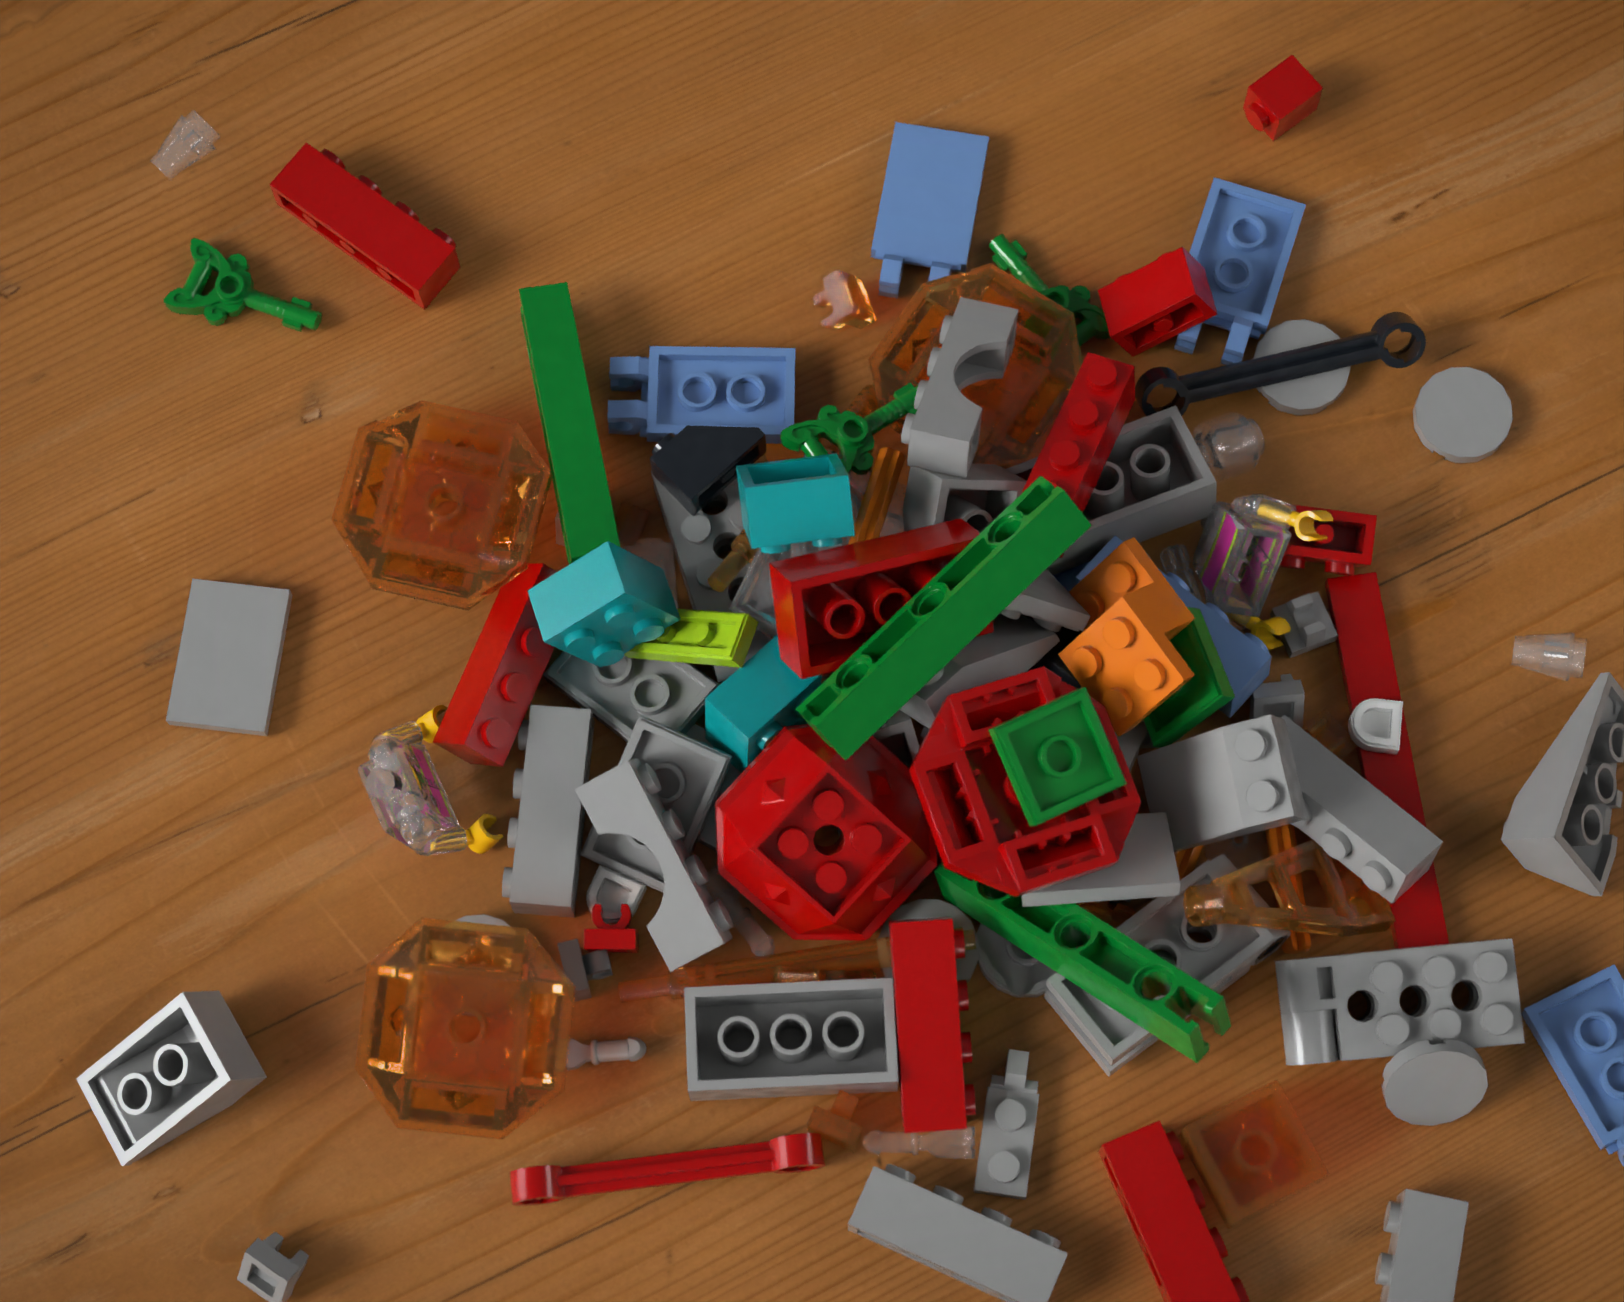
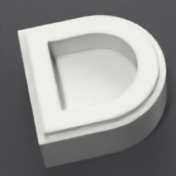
(1377, 725)
(611, 891)

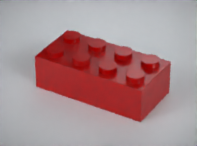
(845, 594)

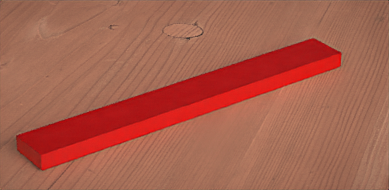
(1370, 674)

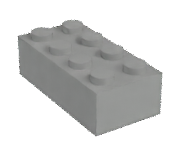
(1145, 489)
(791, 1039)

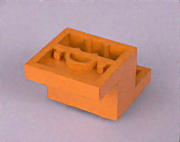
(1126, 644)

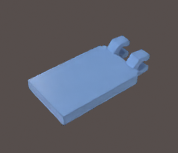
(928, 202)
(1245, 252)
(704, 389)
(1585, 1045)

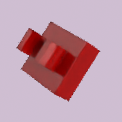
(613, 937)

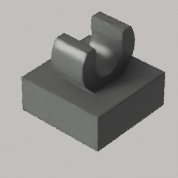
(583, 967)

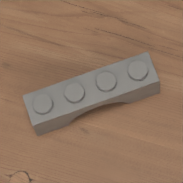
(946, 423)
(628, 804)

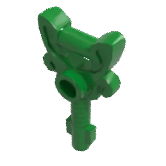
(1012, 258)
(233, 292)
(849, 431)

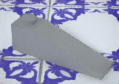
(1567, 803)

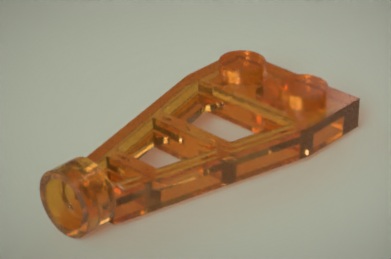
(1352, 904)

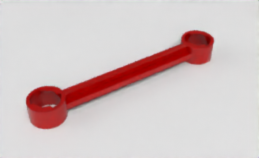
(554, 1183)

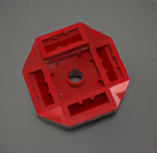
(977, 810)
(770, 826)

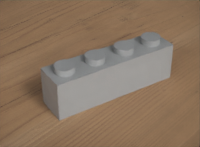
(550, 813)
(1359, 821)
(955, 1239)
(1422, 1248)

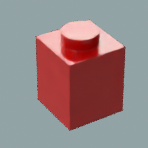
(1282, 98)

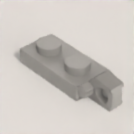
(1008, 1131)

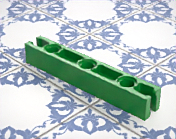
(567, 419)
(943, 617)
(1105, 966)

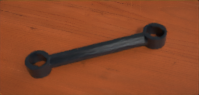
(1285, 365)

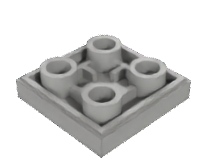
(1048, 605)

